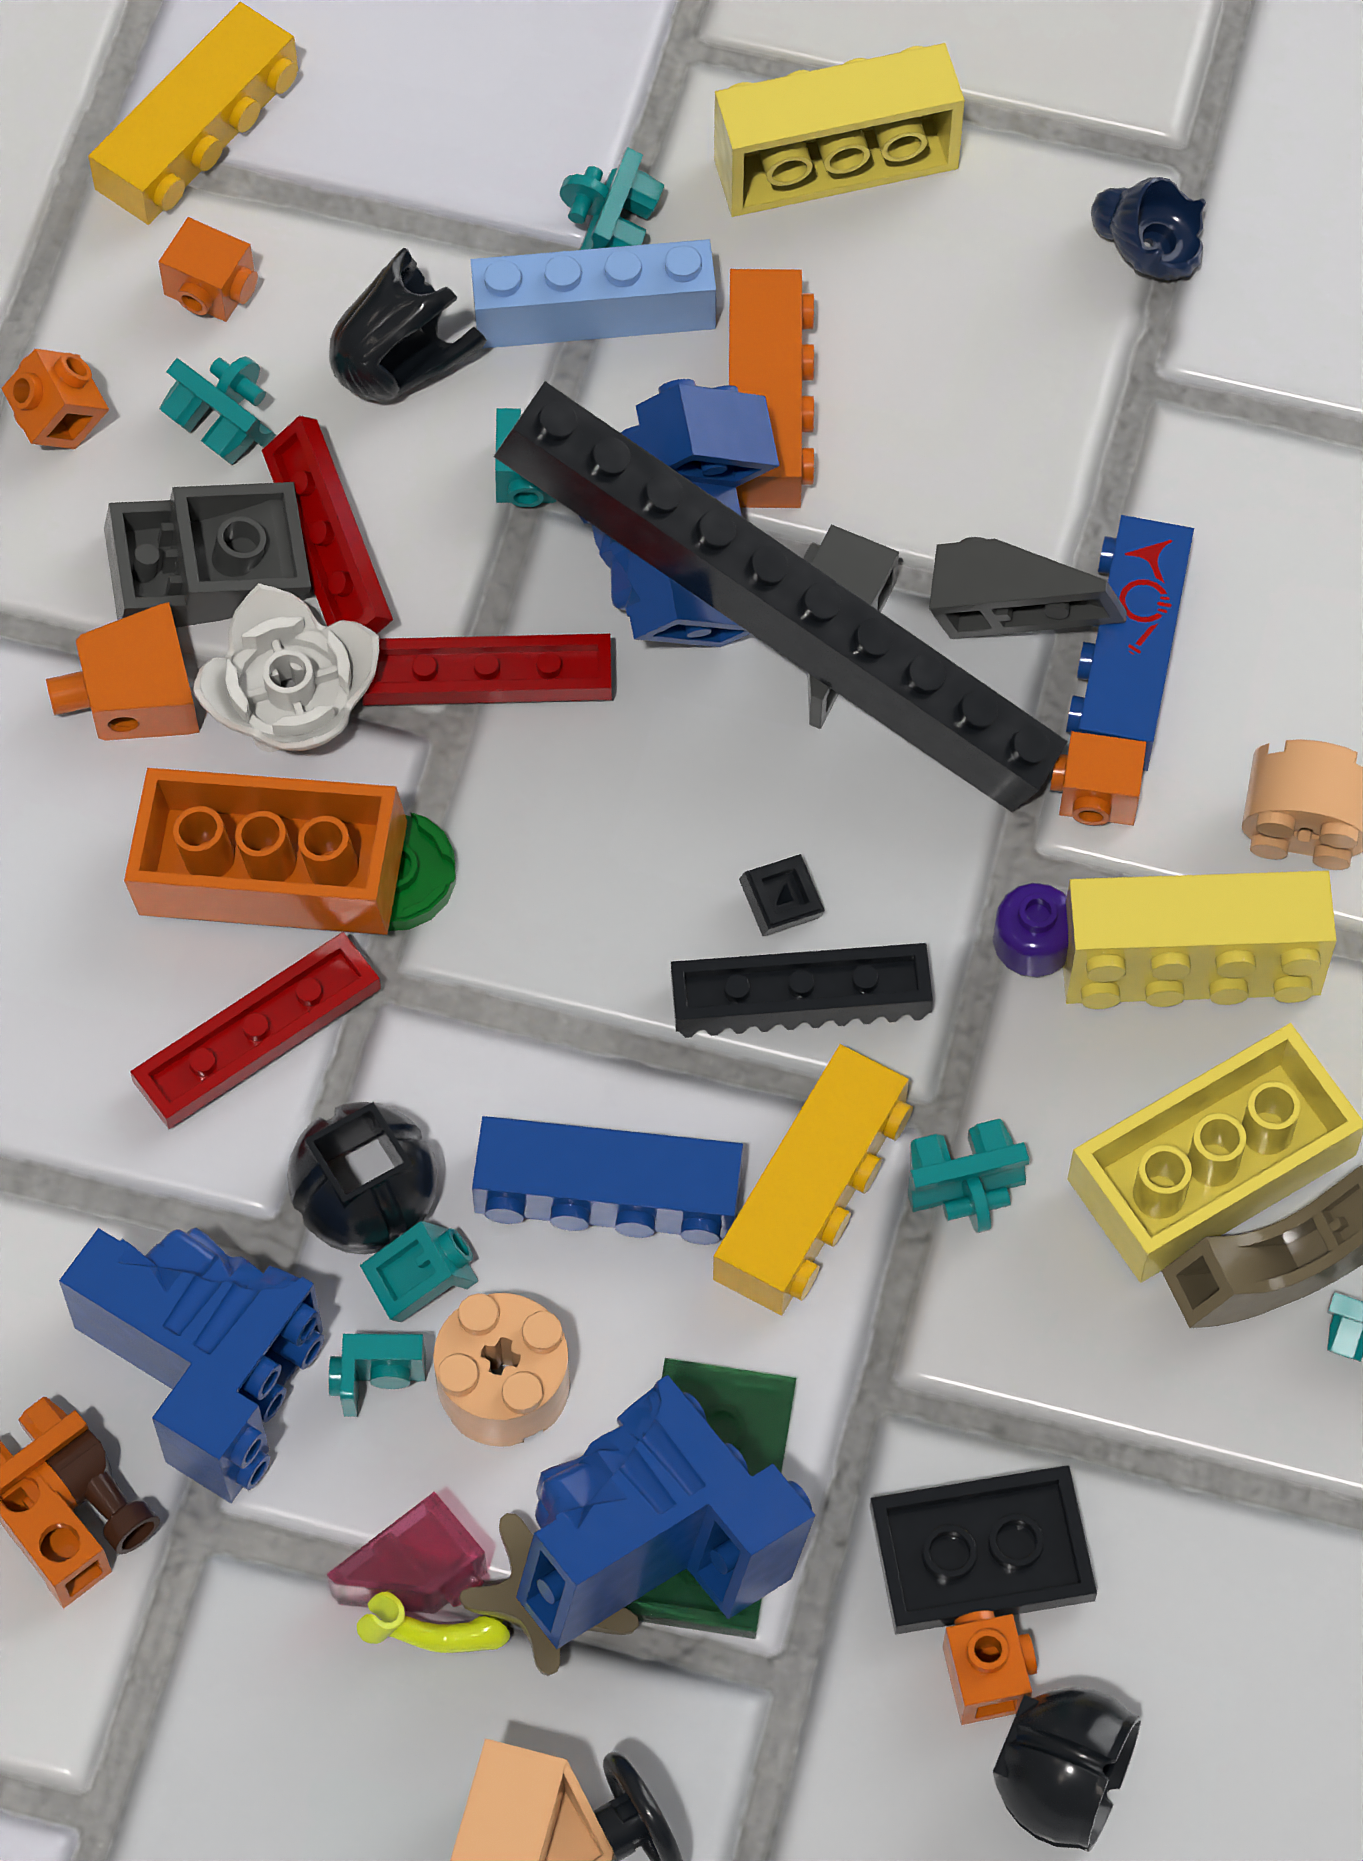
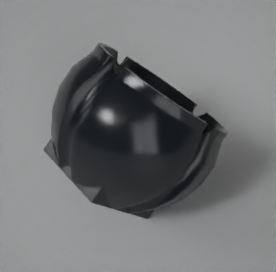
(378, 1209)
(1062, 1763)

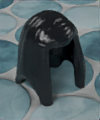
(391, 334)

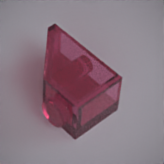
(418, 1558)

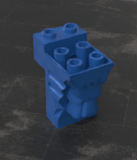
(716, 443)
(208, 1333)
(649, 1506)

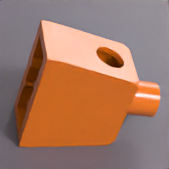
(130, 679)

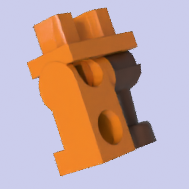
(49, 1482)

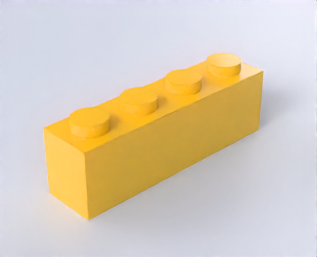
(194, 113)
(811, 1181)

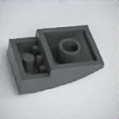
(205, 549)

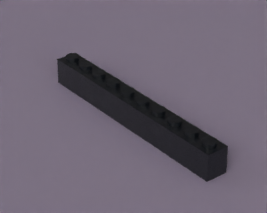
(780, 598)

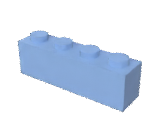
(594, 293)

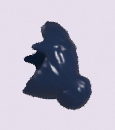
(1153, 214)

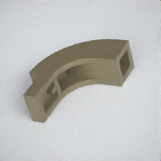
(1270, 1267)

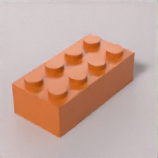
(266, 851)

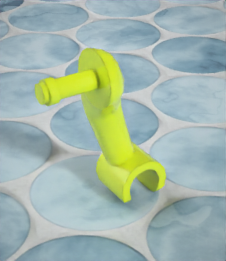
(471, 1636)

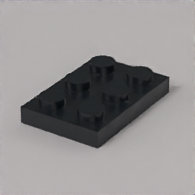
(981, 1547)

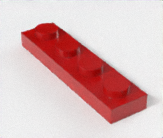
(332, 541)
(492, 669)
(255, 1030)

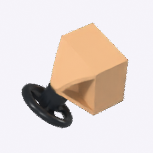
(535, 1810)

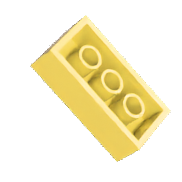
(838, 129)
(1198, 938)
(1215, 1151)

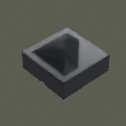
(781, 895)

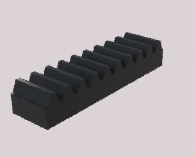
(801, 988)

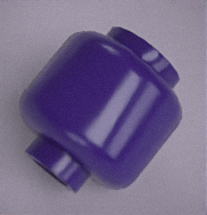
(1032, 930)

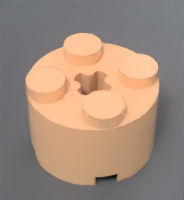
(1306, 803)
(494, 1333)

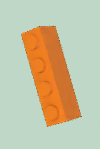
(772, 362)

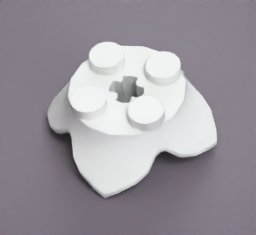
(277, 640)

